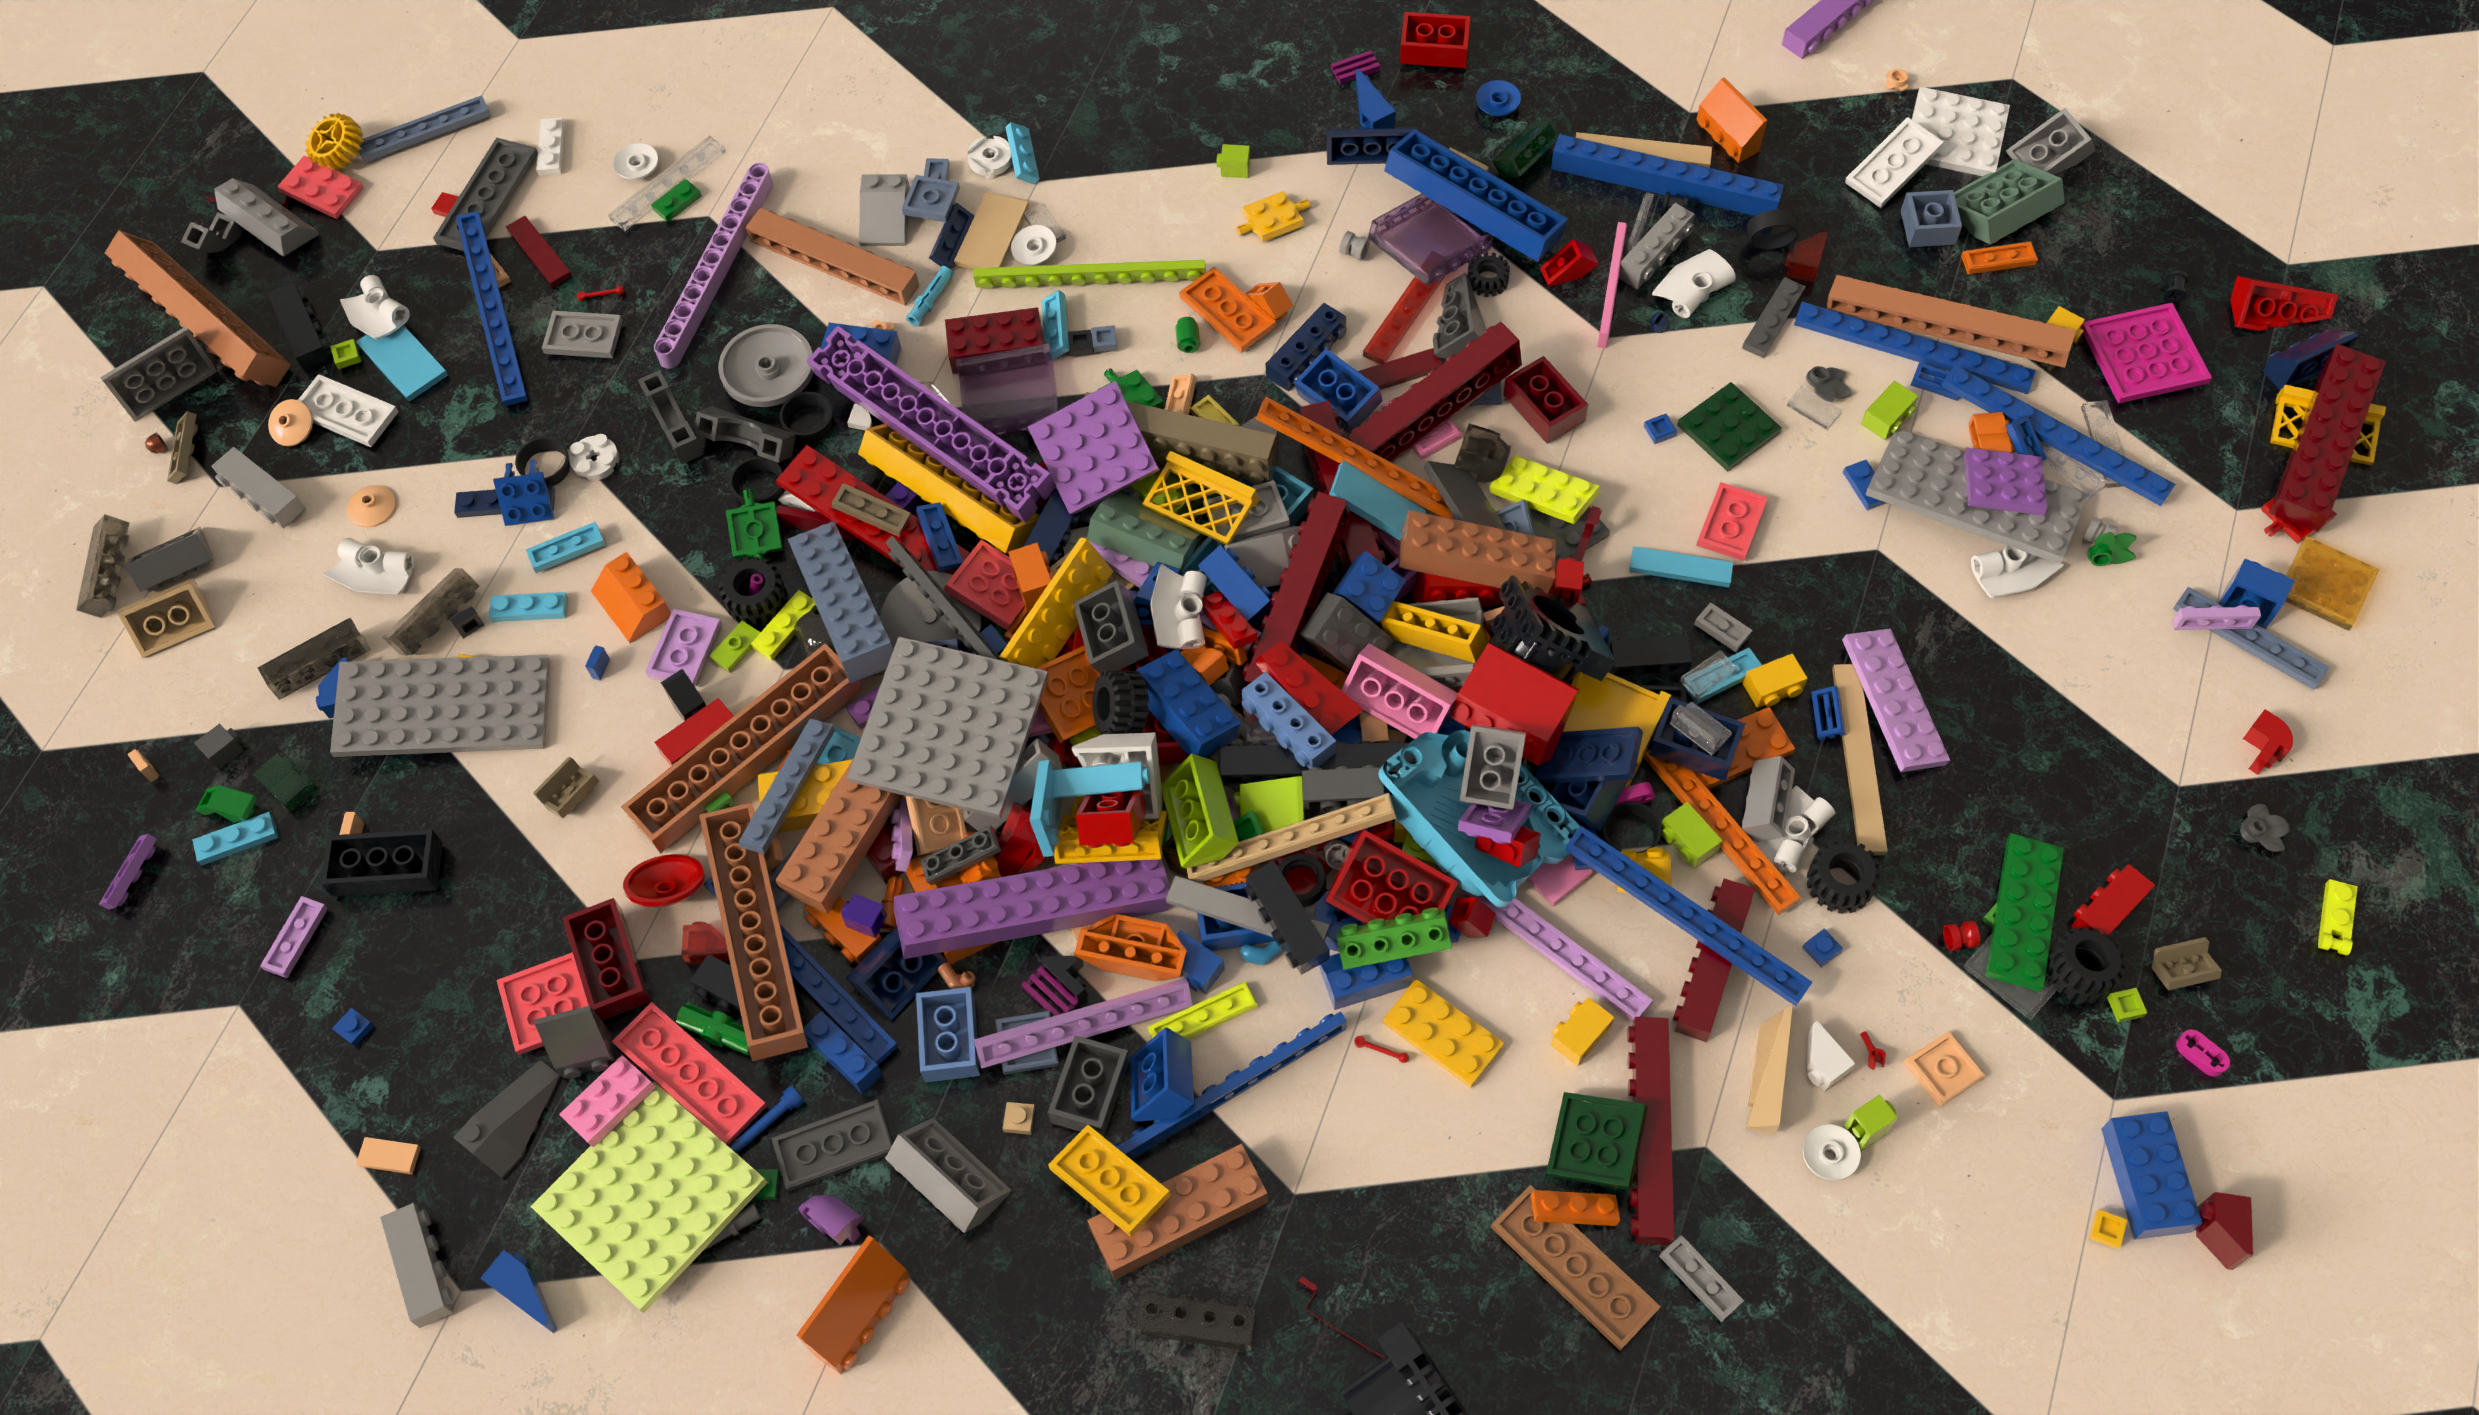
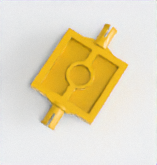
(1273, 216)

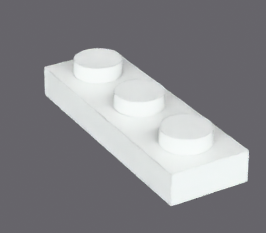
(550, 146)

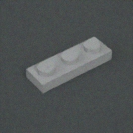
(1701, 1278)

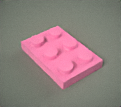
(607, 1101)

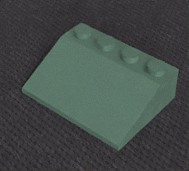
(2007, 200)
(1142, 534)

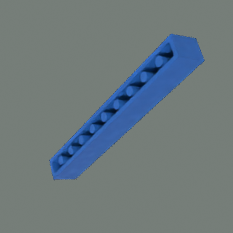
(1665, 175)

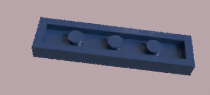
(484, 502)

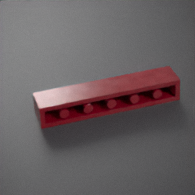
(1711, 969)

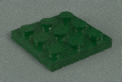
(1729, 426)
(1597, 1140)

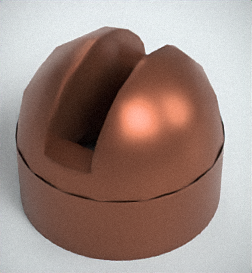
(155, 443)

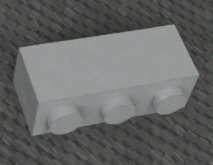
(1768, 799)

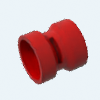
(1961, 935)

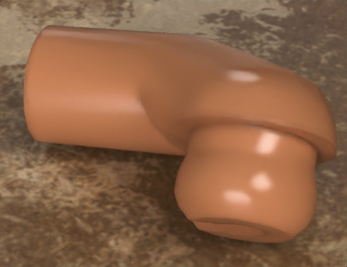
(956, 980)

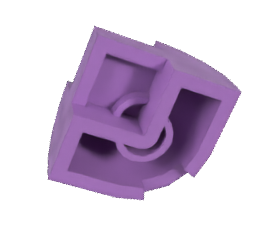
(832, 1217)

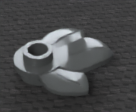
(1828, 383)
(2264, 828)

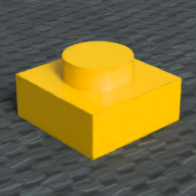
(2108, 1229)

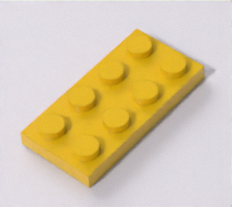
(1443, 1033)
(1109, 1180)

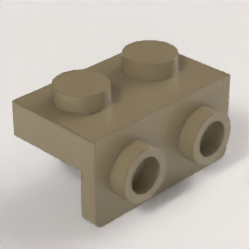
(565, 788)
(2185, 964)

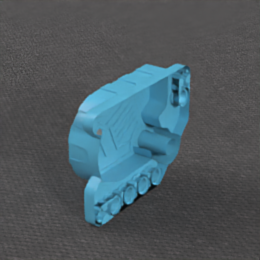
(1430, 810)

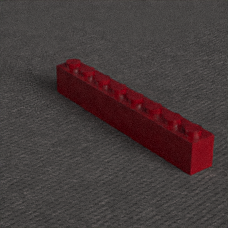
(1653, 1171)

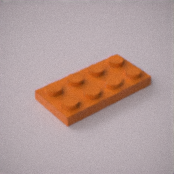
(1227, 309)
(1760, 740)

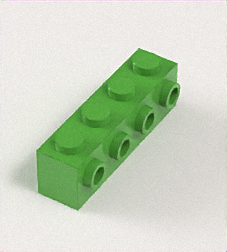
(1393, 938)

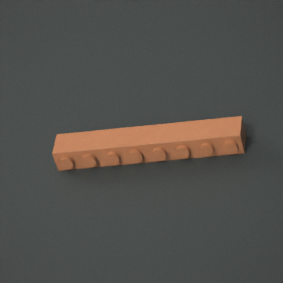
(832, 256)

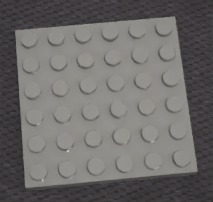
(948, 727)

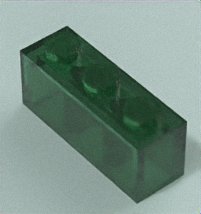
(1526, 148)

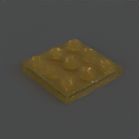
(2329, 583)

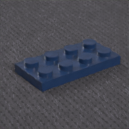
(1593, 756)

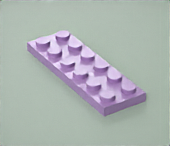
(1895, 700)

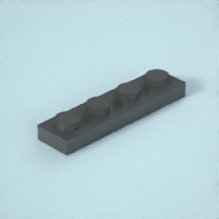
(1773, 317)

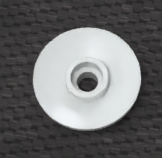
(635, 161)
(1030, 239)
(1837, 1141)

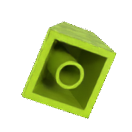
(1275, 801)

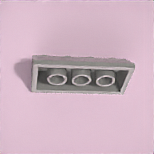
(263, 216)
(947, 1174)

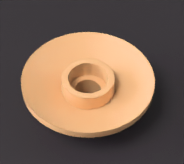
(297, 426)
(377, 511)

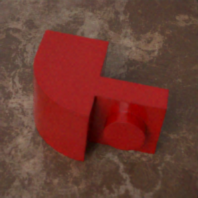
(2271, 737)

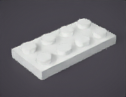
(1894, 162)
(347, 410)

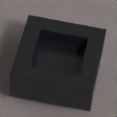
(1080, 343)
(467, 622)

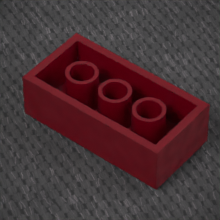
(992, 333)
(606, 959)

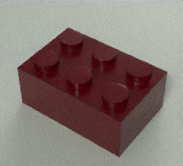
(1545, 399)

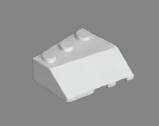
(1124, 749)

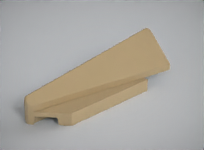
(1769, 1073)

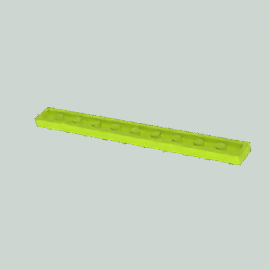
(1088, 273)

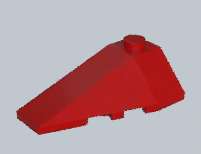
(2269, 304)

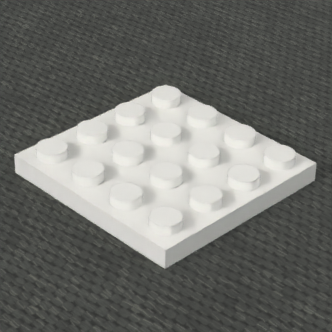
(1968, 127)

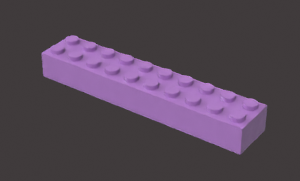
(1028, 904)

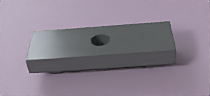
(960, 855)

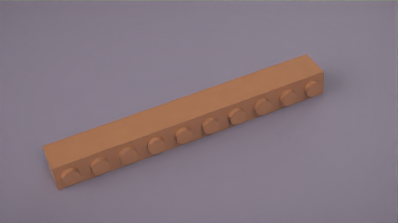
(1951, 321)

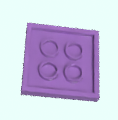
(2005, 481)

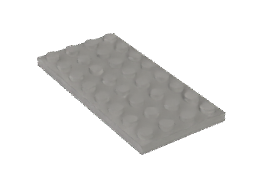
(1932, 483)
(440, 705)

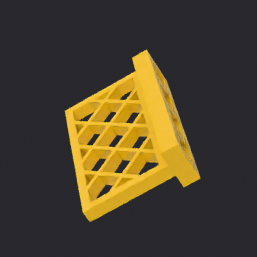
(2300, 399)
(1215, 483)
(1145, 846)

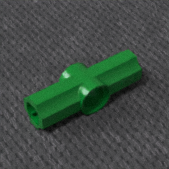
(713, 1027)

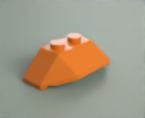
(1132, 948)

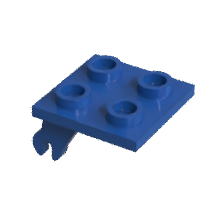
(523, 496)

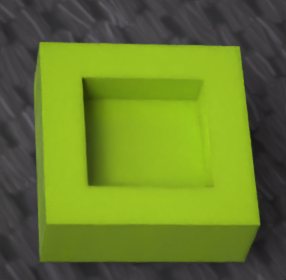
(345, 354)
(2127, 1005)

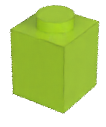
(1234, 161)

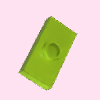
(734, 646)

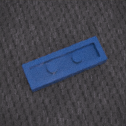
(939, 537)

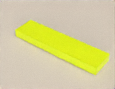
(1208, 1013)

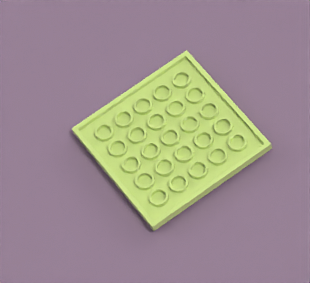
(649, 1197)

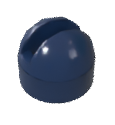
(1663, 324)

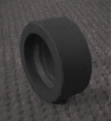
(1306, 860)

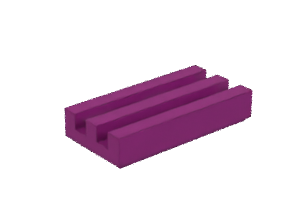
(1354, 63)
(1034, 979)

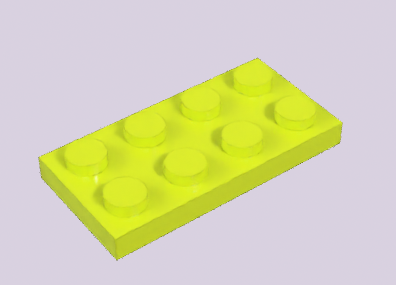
(1545, 489)

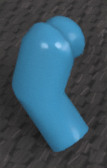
(1259, 955)

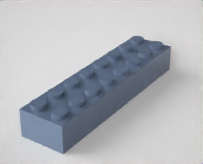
(842, 601)

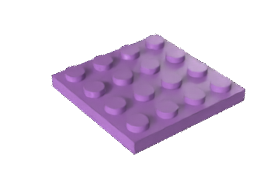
(1093, 448)

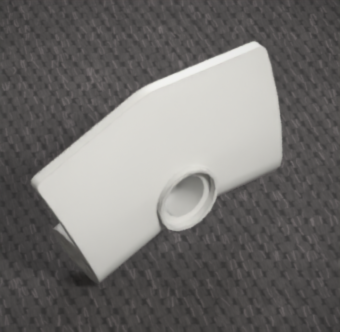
(1693, 281)
(374, 310)
(370, 570)
(2011, 571)
(1172, 622)
(1803, 816)

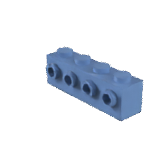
(1288, 721)

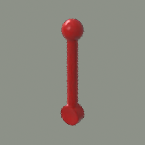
(582, 296)
(1360, 1042)

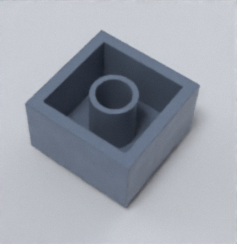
(1931, 218)

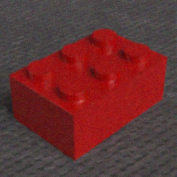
(1435, 39)
(1110, 818)

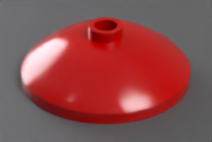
(663, 880)

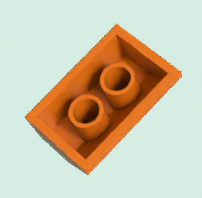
(1732, 121)
(629, 598)

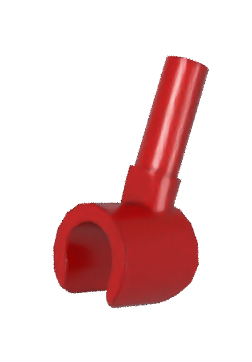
(1875, 1054)

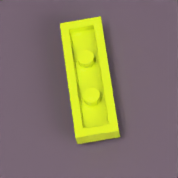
(781, 627)

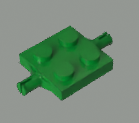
(1135, 388)
(754, 528)

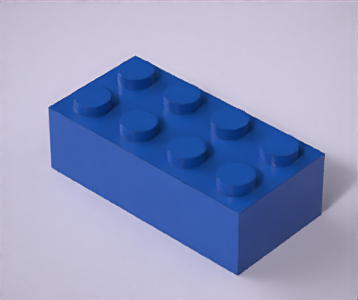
(1188, 705)
(2151, 1175)

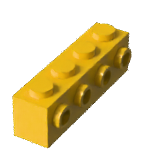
(1434, 632)

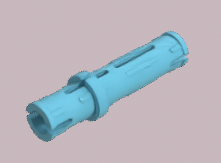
(925, 302)

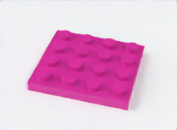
(2145, 353)

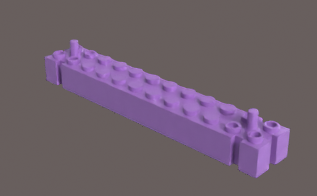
(932, 424)

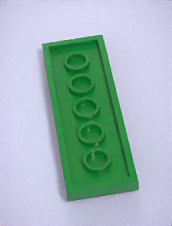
(2024, 912)

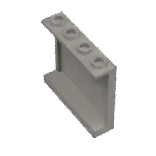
(1440, 667)

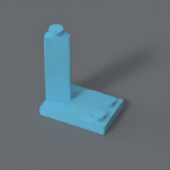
(1057, 784)

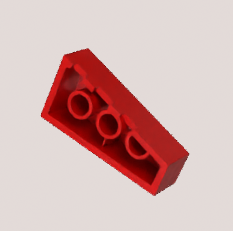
(1437, 588)
(1308, 687)

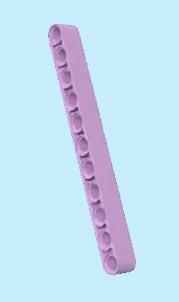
(712, 267)

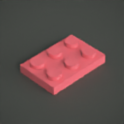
(320, 187)
(1732, 521)

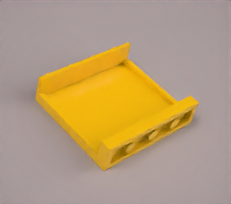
(1616, 705)

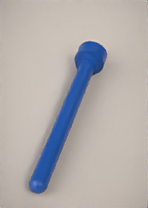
(790, 1100)

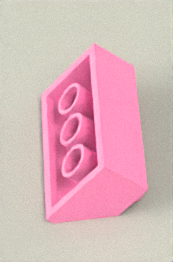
(1398, 693)

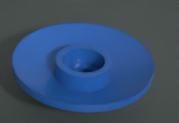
(1498, 98)

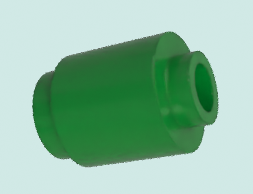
(1187, 334)

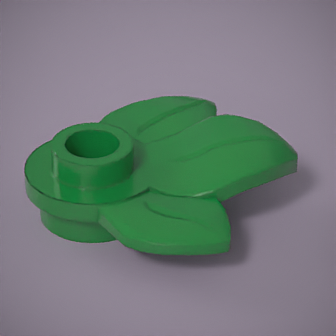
(2111, 549)

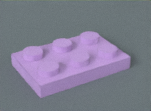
(684, 645)

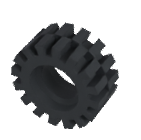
(1491, 264)

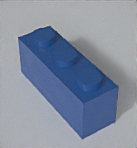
(842, 1052)

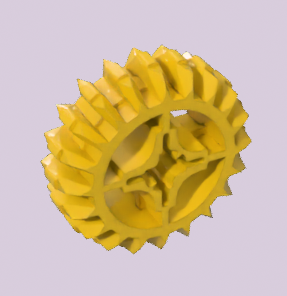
(334, 141)

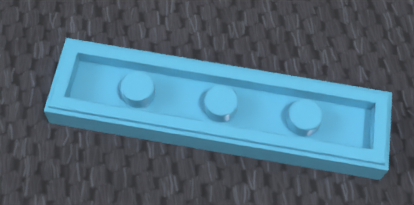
(1681, 566)

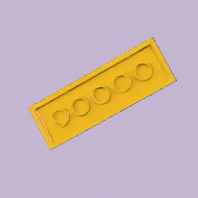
(1054, 615)

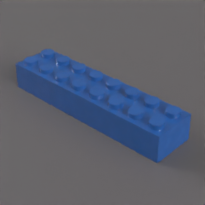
(1475, 195)

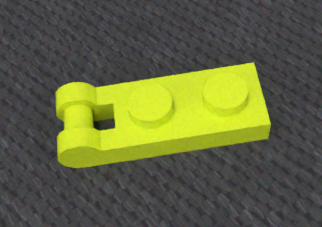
(2337, 916)

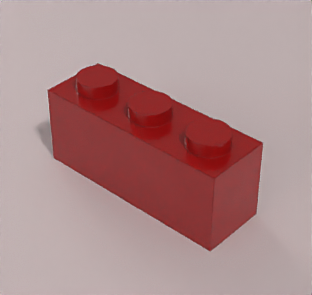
(693, 731)
(2114, 902)

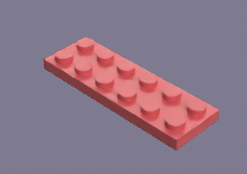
(689, 1074)

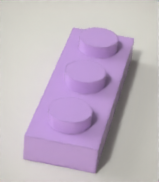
(2216, 618)
(902, 836)
(294, 937)

